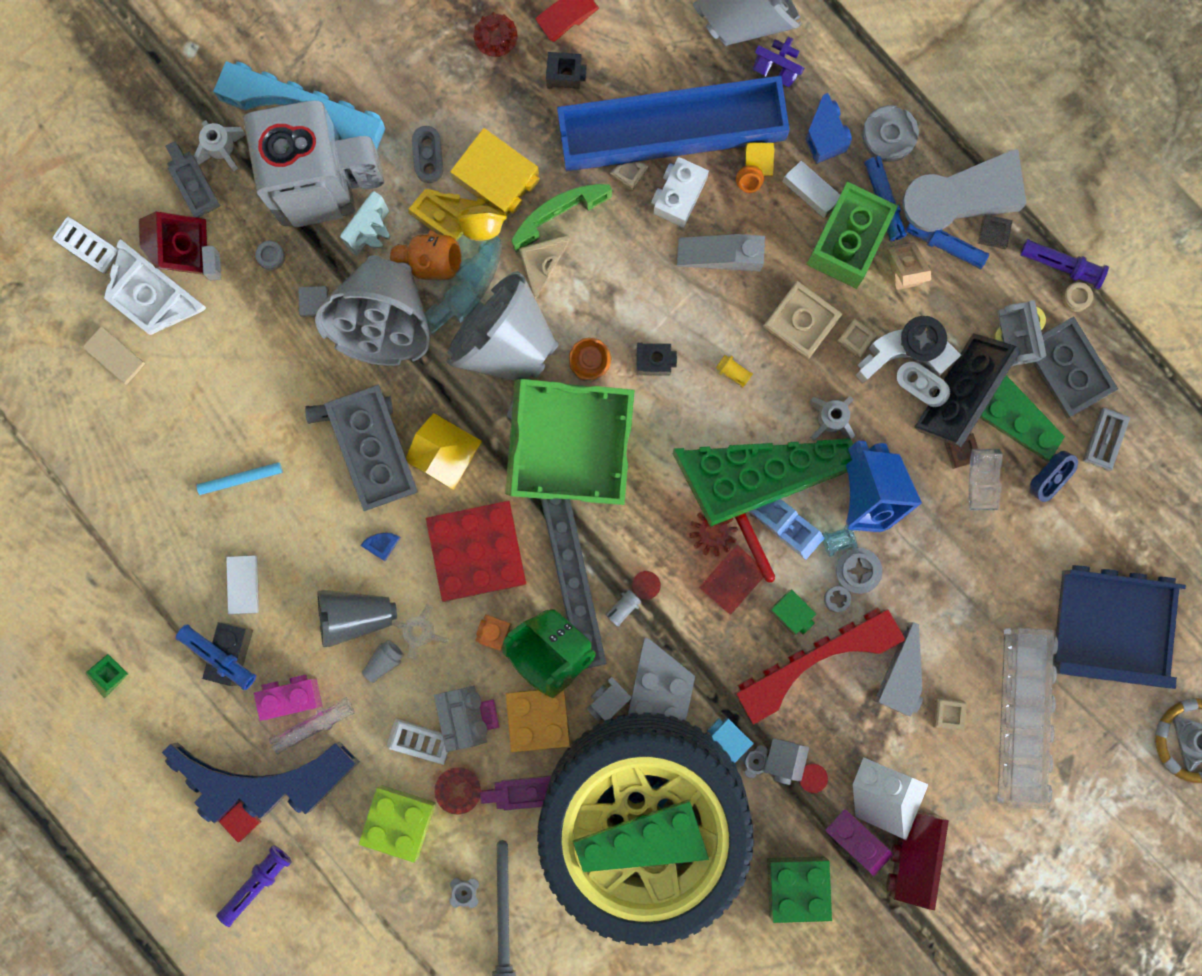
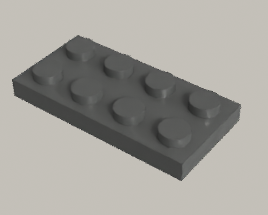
(371, 447)

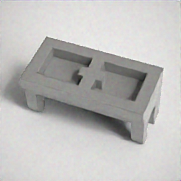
(1022, 328)

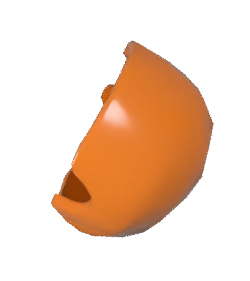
(590, 359)

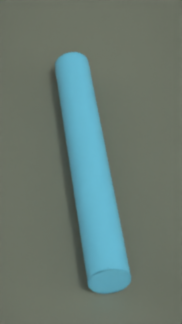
(239, 478)

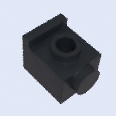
(561, 62)
(647, 366)

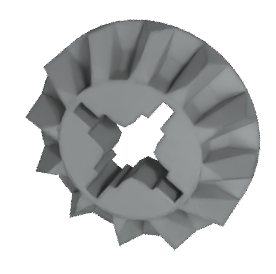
(867, 560)

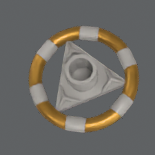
(1189, 739)

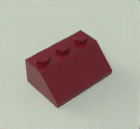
(919, 862)

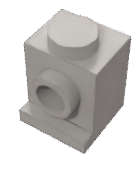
(608, 700)

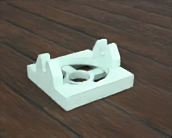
(367, 225)

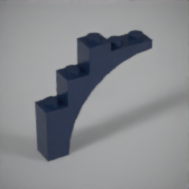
(260, 794)

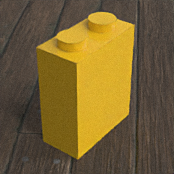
(495, 173)

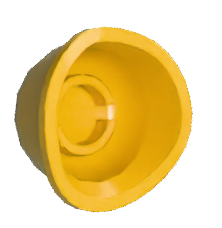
(481, 222)

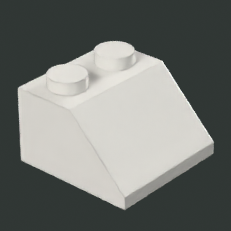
(887, 798)

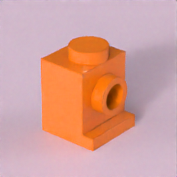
(492, 632)

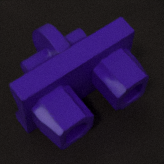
(766, 58)

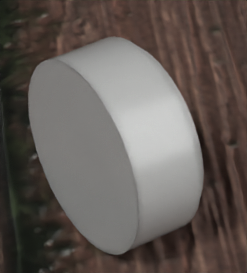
(270, 255)

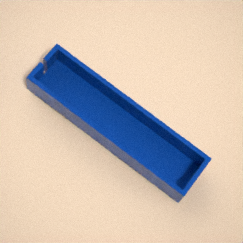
(673, 123)

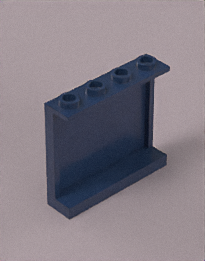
(1117, 627)

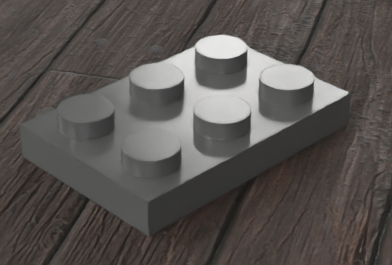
(1073, 369)

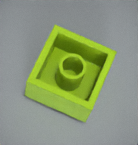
(397, 823)

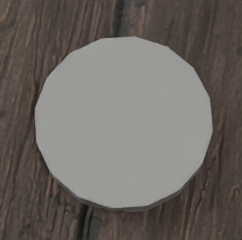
(890, 133)
(931, 202)

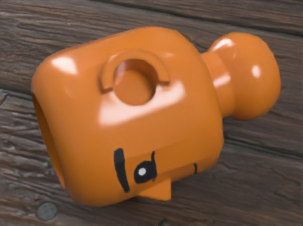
(430, 256)

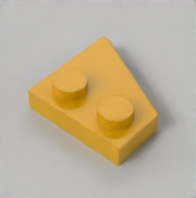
(440, 211)

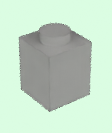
(786, 761)

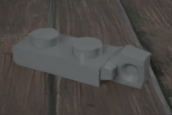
(191, 181)

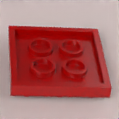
(476, 551)

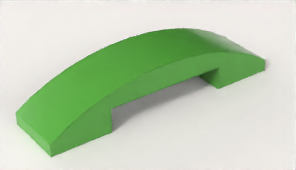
(590, 195)

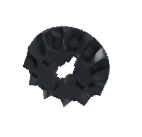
(935, 332)

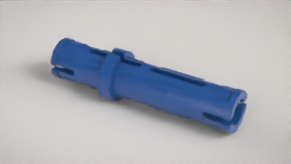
(882, 189)
(951, 245)
(225, 664)

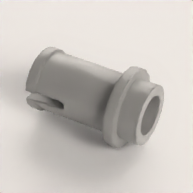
(623, 607)

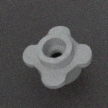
(748, 758)
(458, 899)

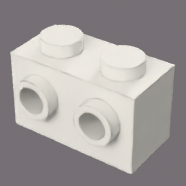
(680, 191)

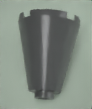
(352, 615)

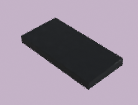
(971, 385)

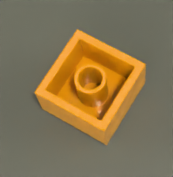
(537, 720)

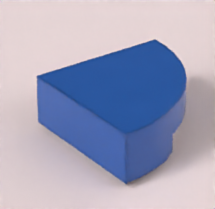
(381, 544)

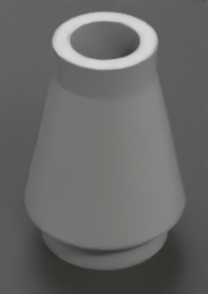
(383, 660)

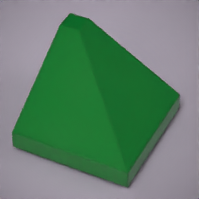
(106, 675)

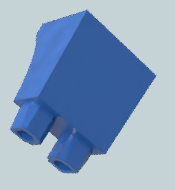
(878, 488)

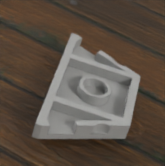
(661, 684)

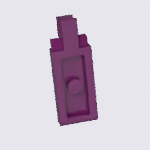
(517, 793)

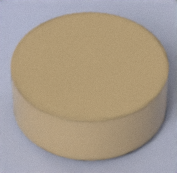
(1077, 296)

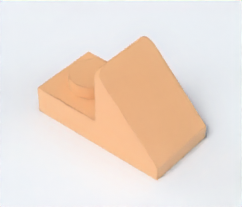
(908, 266)

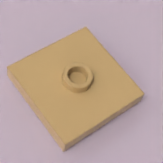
(802, 320)

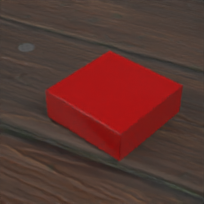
(239, 822)

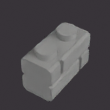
(461, 718)

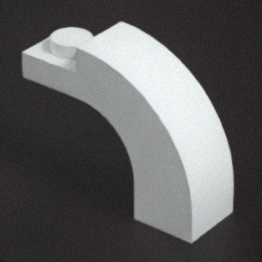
(889, 348)

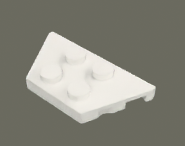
(147, 293)

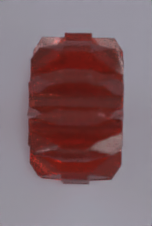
(704, 535)

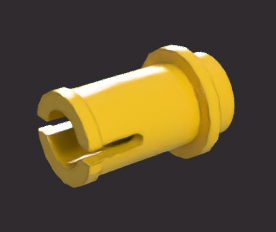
(733, 370)

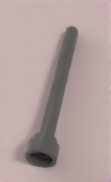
(503, 967)

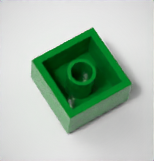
(799, 889)

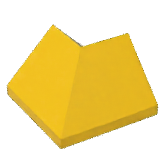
(442, 450)

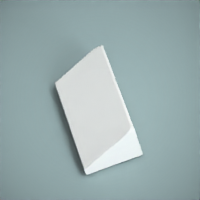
(811, 188)

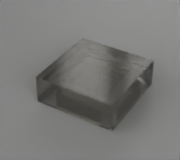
(995, 231)

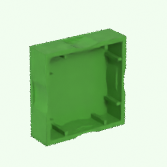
(569, 442)

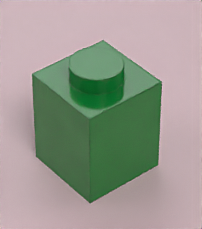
(793, 613)

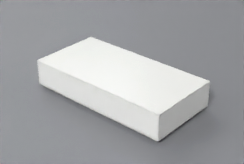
(242, 585)

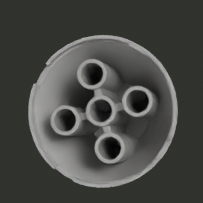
(747, 19)
(376, 315)
(504, 335)

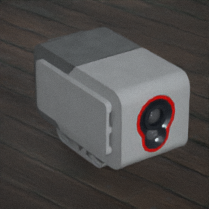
(305, 166)

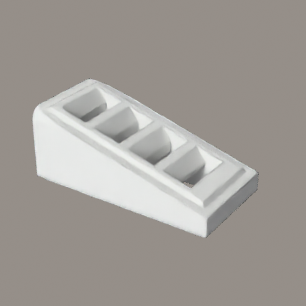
(67, 230)
(395, 733)

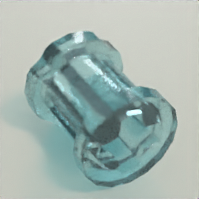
(839, 540)

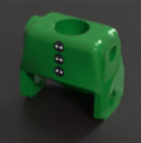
(548, 652)

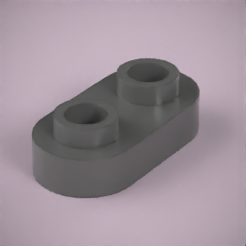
(427, 155)

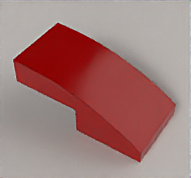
(564, 15)

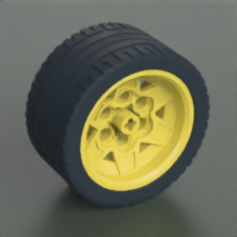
(665, 900)

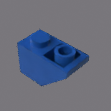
(827, 134)

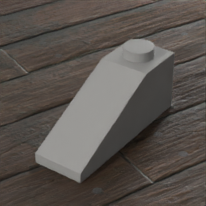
(722, 252)
(903, 679)

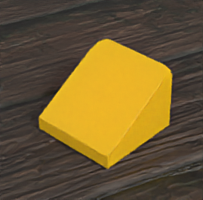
(761, 156)

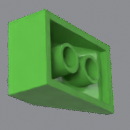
(852, 235)

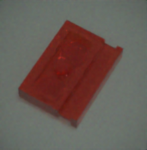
(732, 580)

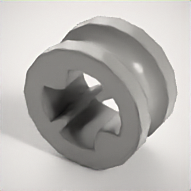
(833, 606)

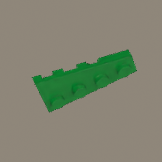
(1022, 421)
(649, 840)

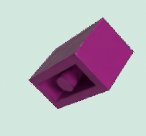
(859, 842)

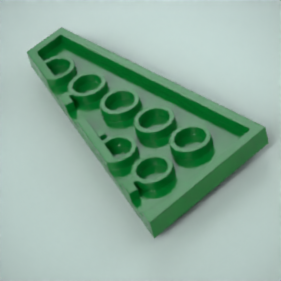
(754, 475)

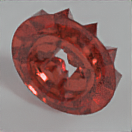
(501, 45)
(443, 791)

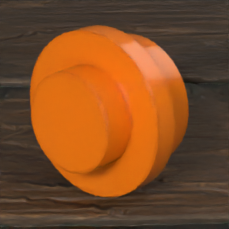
(749, 178)

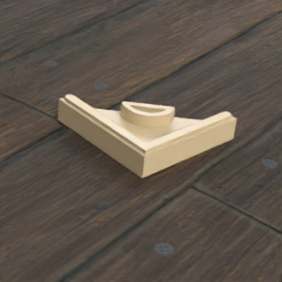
(541, 260)

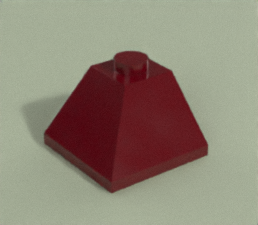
(173, 241)

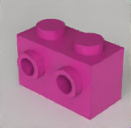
(287, 699)

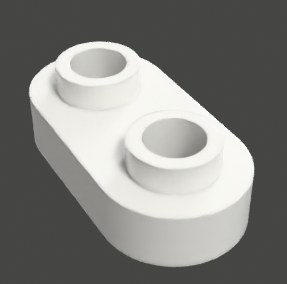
(924, 385)

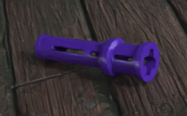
(1076, 267)
(264, 874)

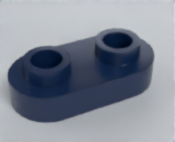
(1053, 476)

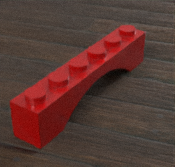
(766, 694)

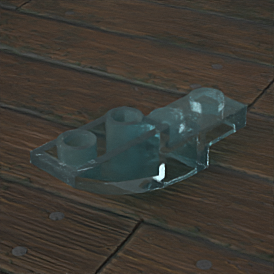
(475, 279)

